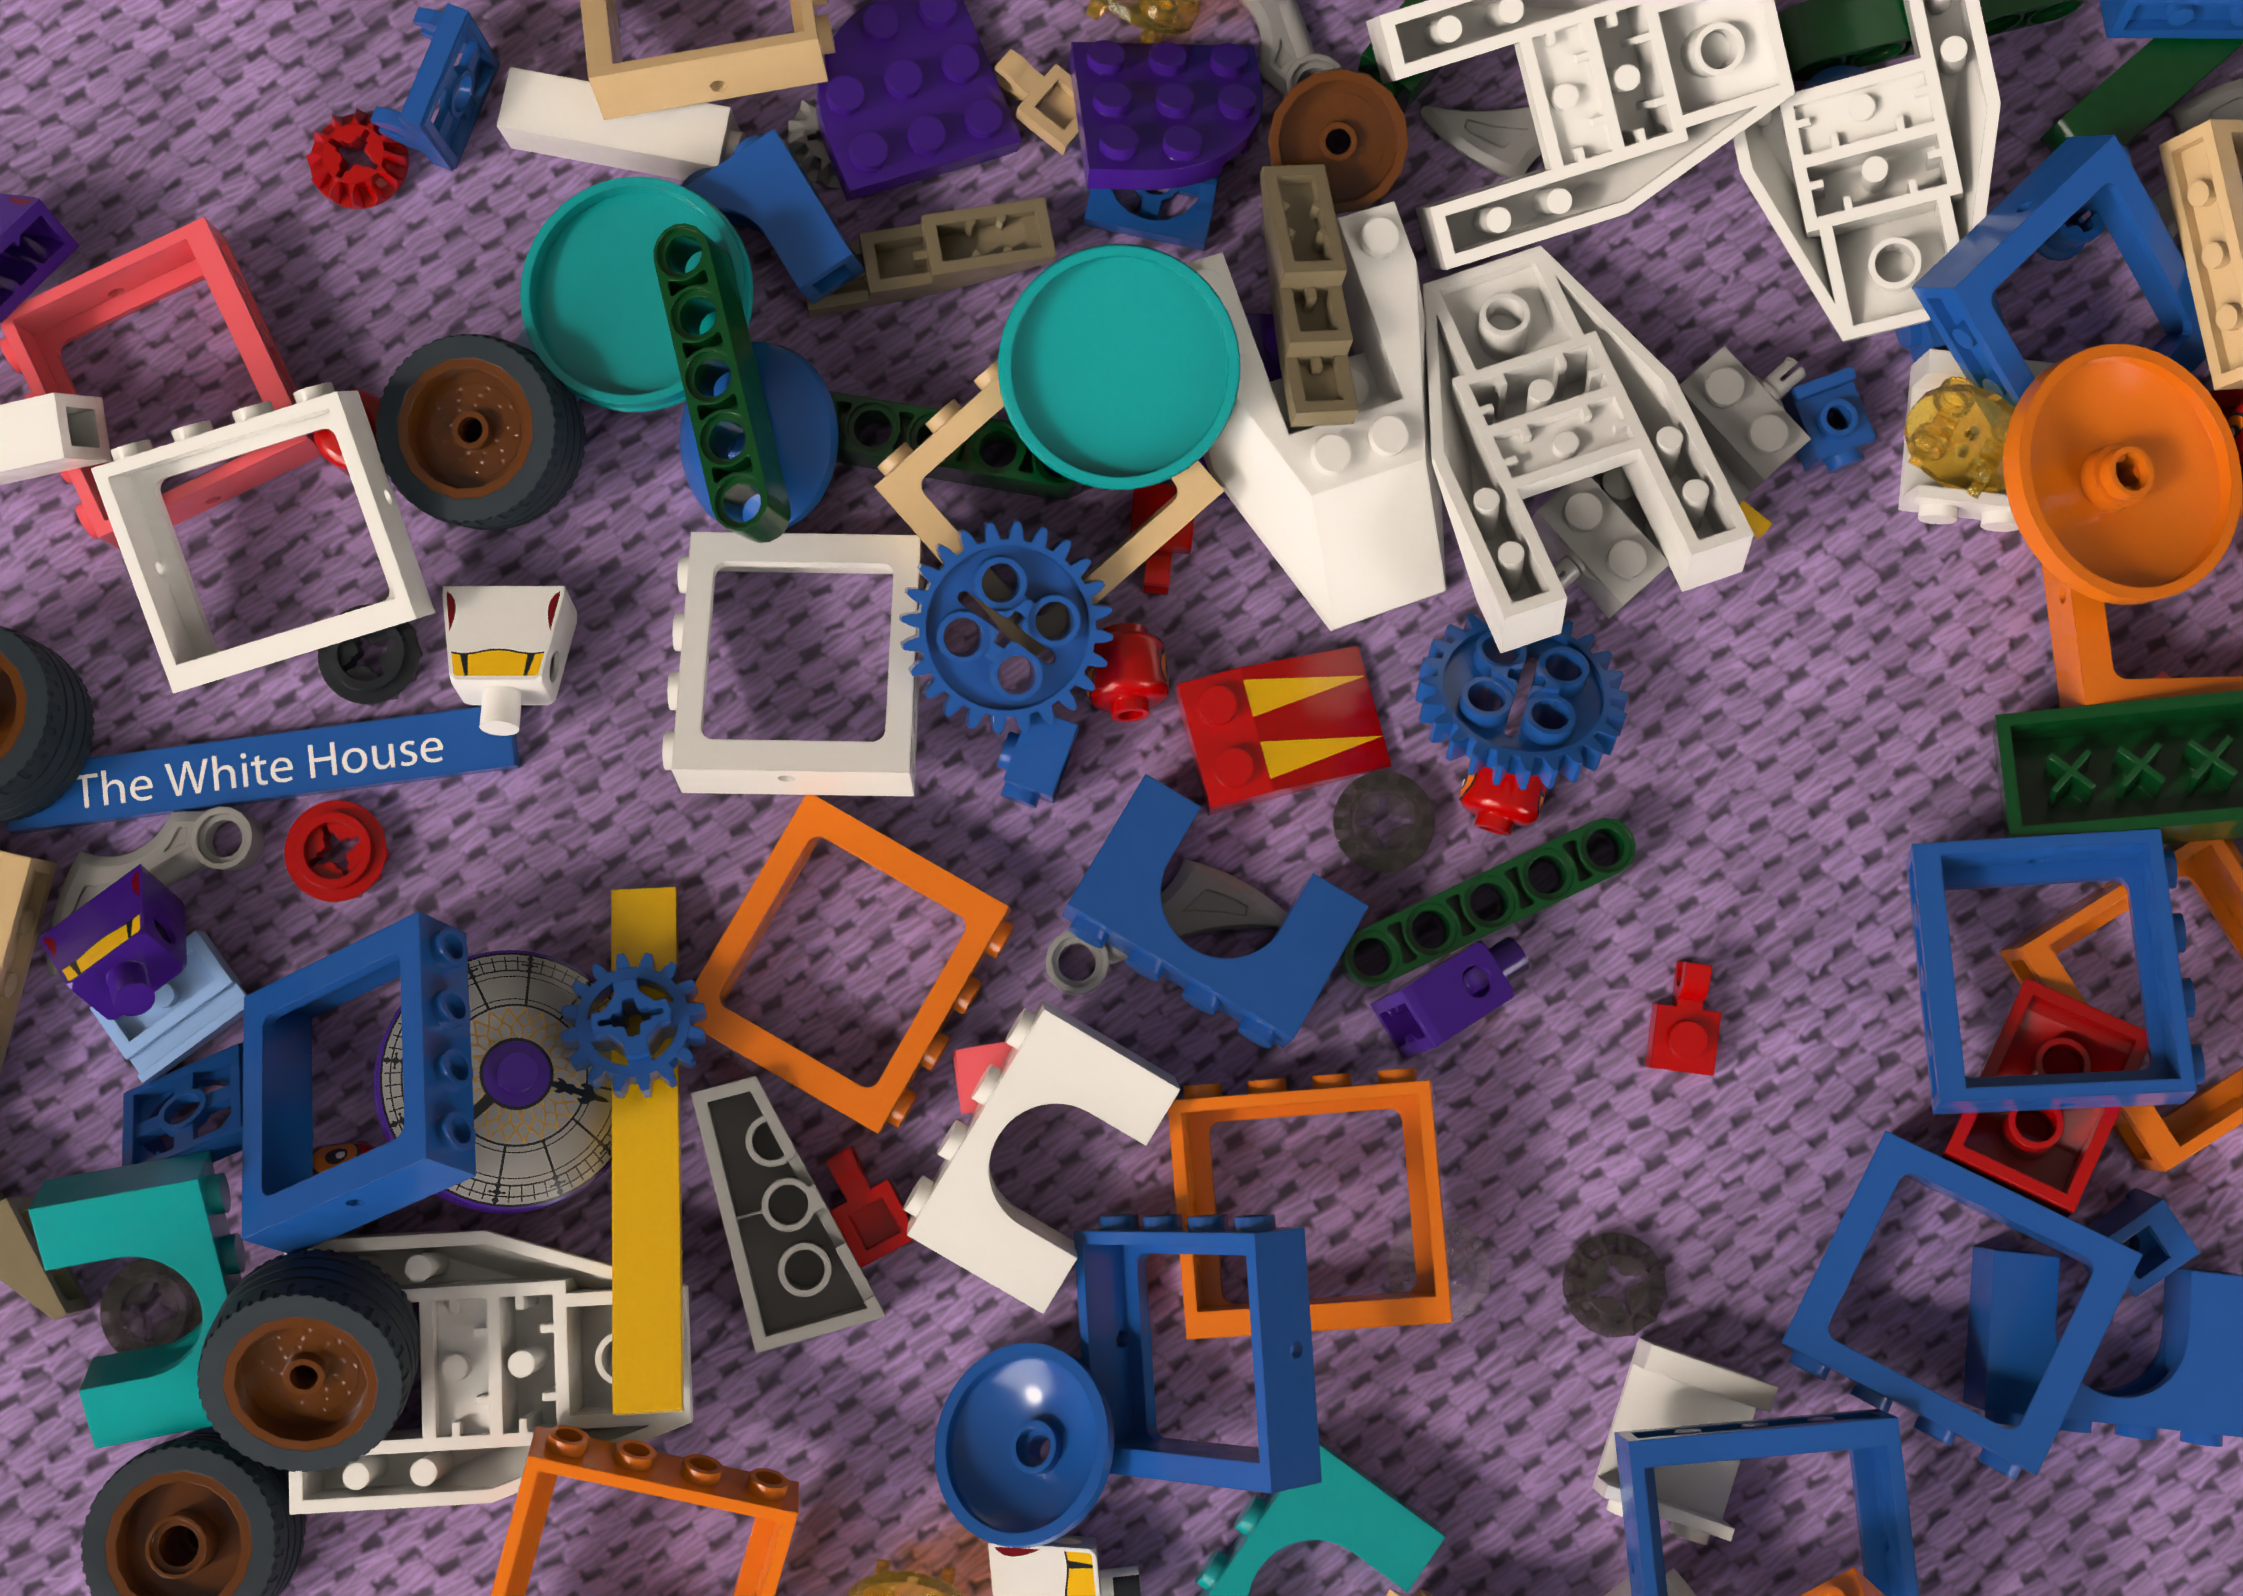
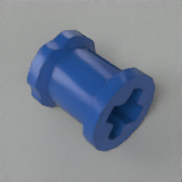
(2071, 240)

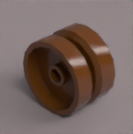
(1360, 107)

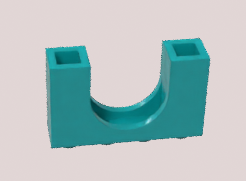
(156, 1212)
(1343, 1510)

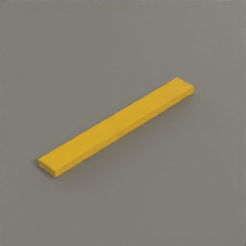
(646, 1188)

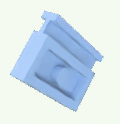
(184, 1015)

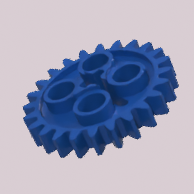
(1040, 578)
(1568, 715)

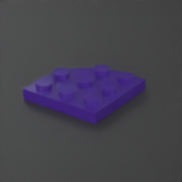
(910, 97)
(1163, 111)

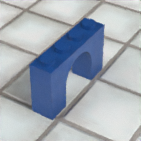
(772, 194)
(1263, 990)
(2186, 1388)

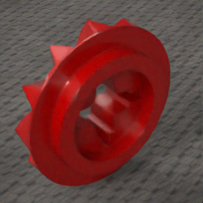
(361, 185)
(310, 839)

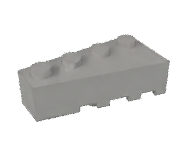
(780, 1233)

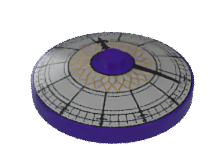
(534, 1116)

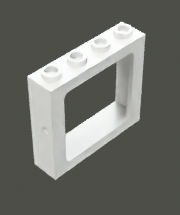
(158, 566)
(792, 766)

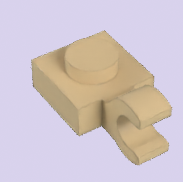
(1046, 100)

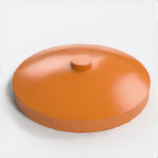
(2122, 474)

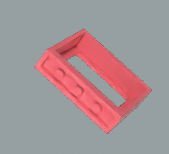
(123, 286)

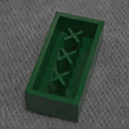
(2124, 768)

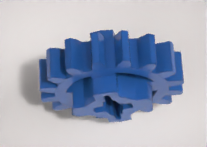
(608, 1027)

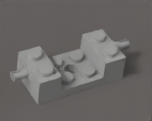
(1597, 523)

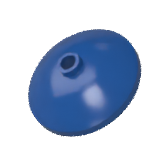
(801, 424)
(994, 1439)

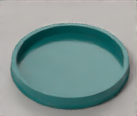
(596, 293)
(1119, 366)

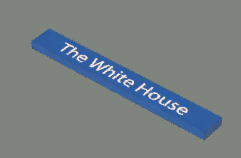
(276, 768)

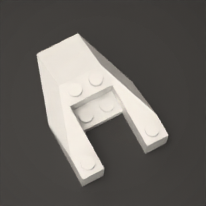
(1615, 95)
(1882, 169)
(1544, 392)
(1354, 503)
(505, 1346)

